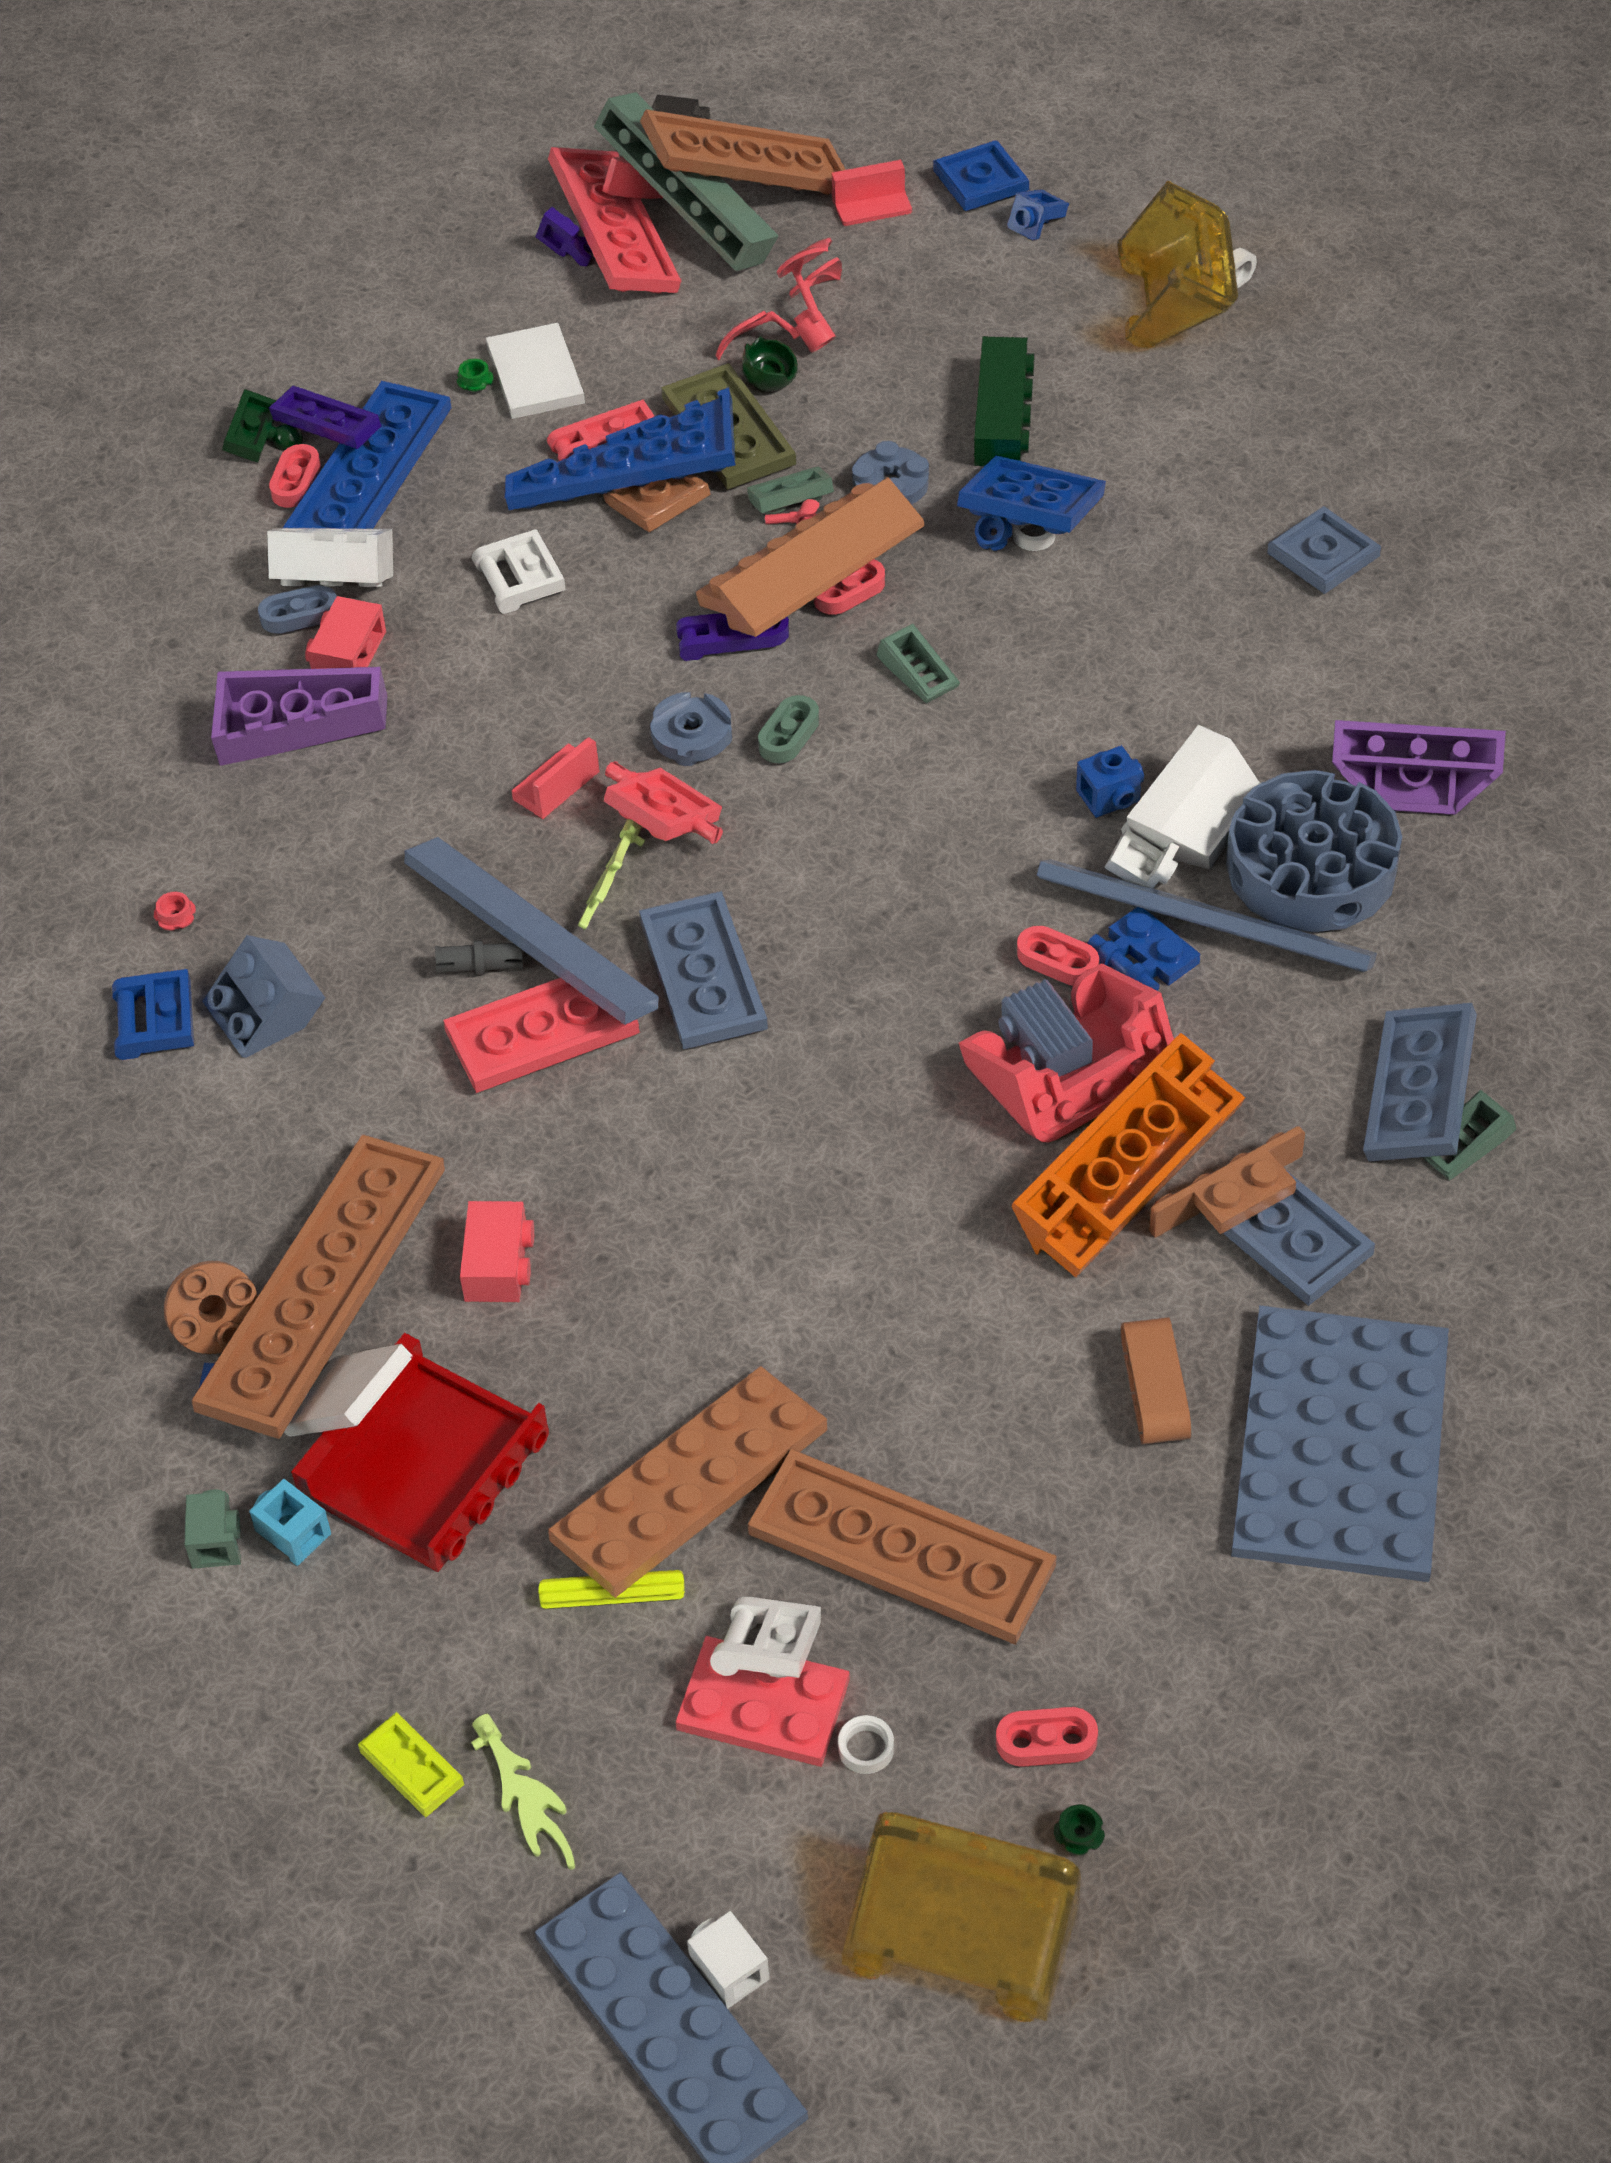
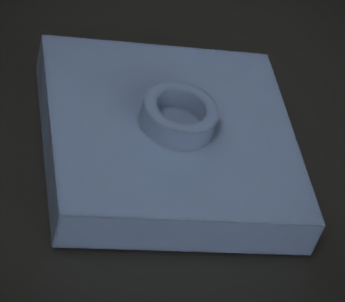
(1324, 549)

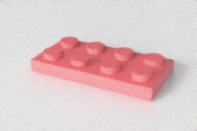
(530, 1033)

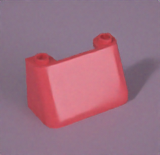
(1127, 1035)

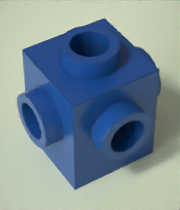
(1109, 781)

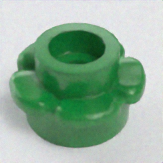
(474, 375)

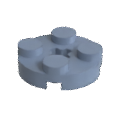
(889, 459)
(694, 745)

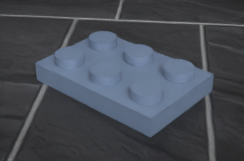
(1303, 1243)

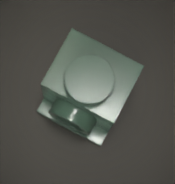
(211, 1530)

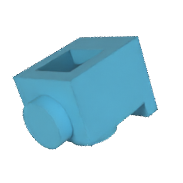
(290, 1521)

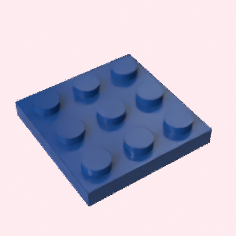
(1031, 494)

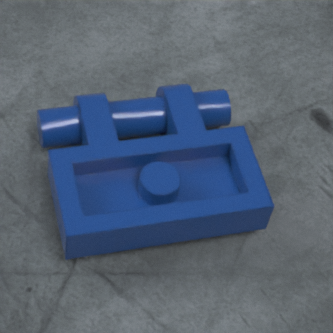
(1150, 943)

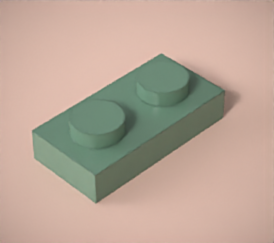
(776, 494)

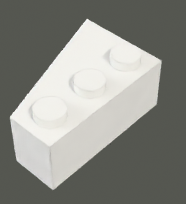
(330, 556)

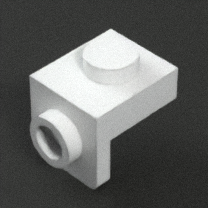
(1141, 861)

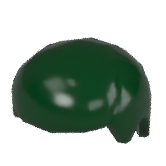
(769, 364)

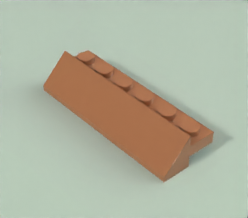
(811, 557)

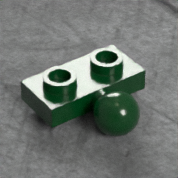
(254, 426)

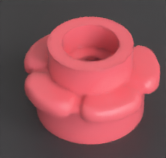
(174, 903)

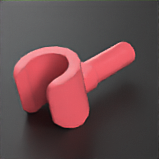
(806, 511)

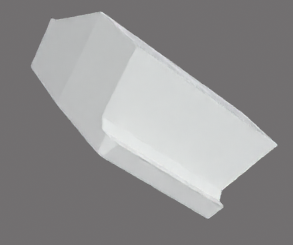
(1194, 799)

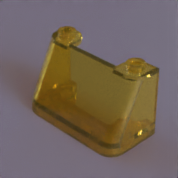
(1186, 265)
(964, 1911)

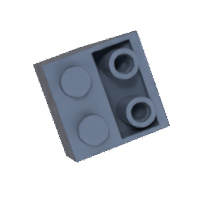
(262, 995)

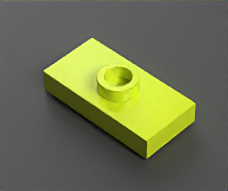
(411, 1764)

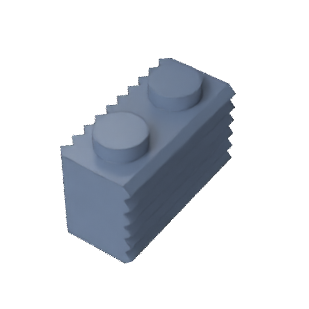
(1045, 1029)

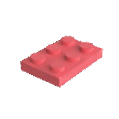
(763, 1711)

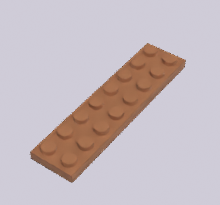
(318, 1287)

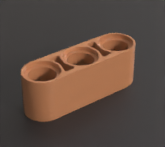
(1156, 1380)

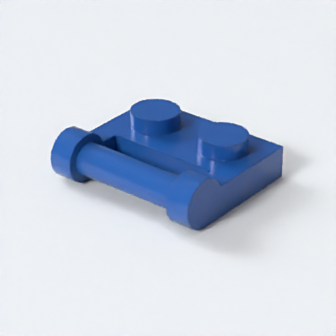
(167, 1013)

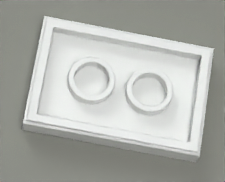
(535, 370)
(348, 1389)

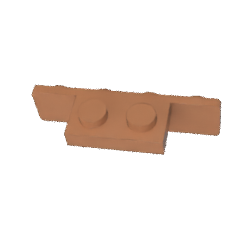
(1236, 1190)

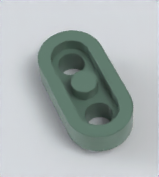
(784, 737)

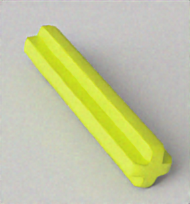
(587, 1592)

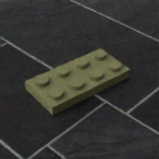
(757, 441)

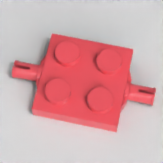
(662, 803)

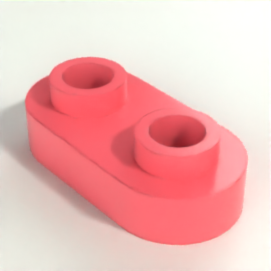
(289, 479)
(851, 590)
(1059, 954)
(1045, 1733)

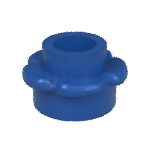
(986, 525)

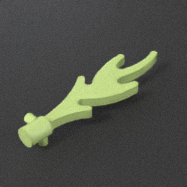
(628, 835)
(531, 1794)

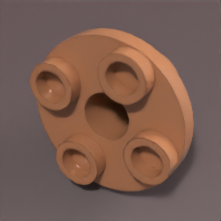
(208, 1305)

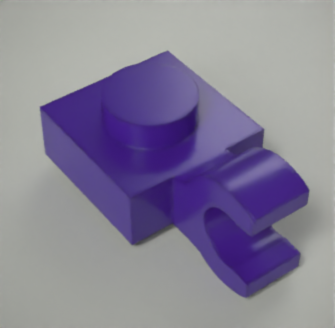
(562, 237)

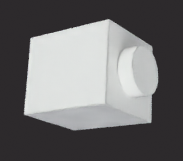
(728, 1958)

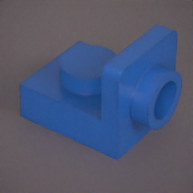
(1034, 209)

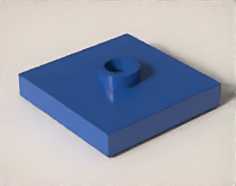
(980, 175)

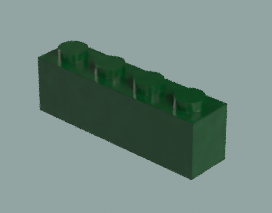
(1002, 399)

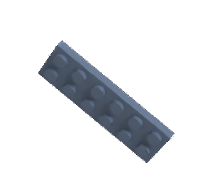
(671, 2025)

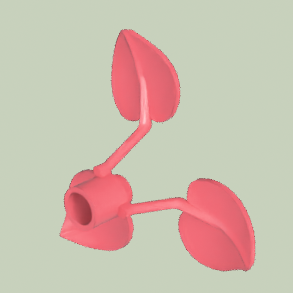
(810, 323)

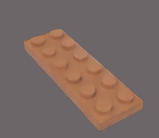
(742, 151)
(687, 1481)
(903, 1546)

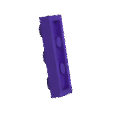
(325, 417)

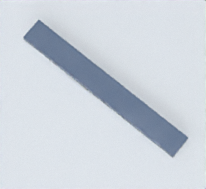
(1207, 915)
(532, 931)

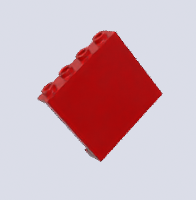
(422, 1460)

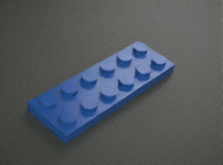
(362, 481)

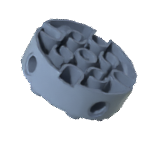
(1313, 851)

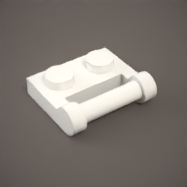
(530, 564)
(780, 1644)

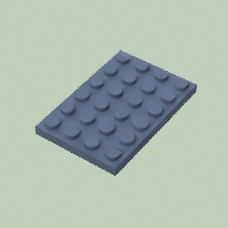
(1342, 1444)

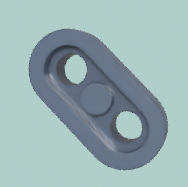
(295, 609)

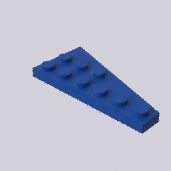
(635, 456)

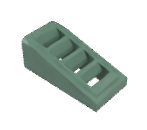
(910, 638)
(1500, 1129)

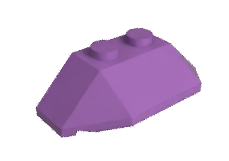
(1418, 764)

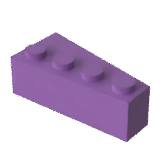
(294, 709)

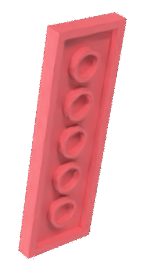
(613, 225)

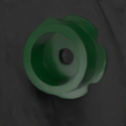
(1079, 1817)

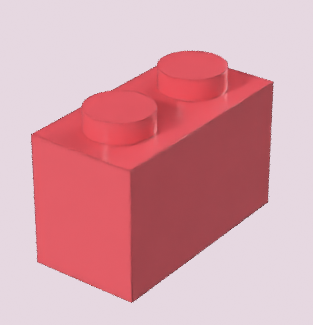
(347, 635)
(495, 1251)

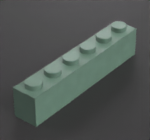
(701, 200)

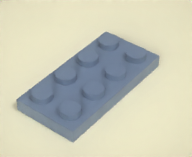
(703, 970)
(1420, 1082)

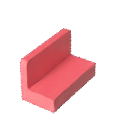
(870, 193)
(558, 778)

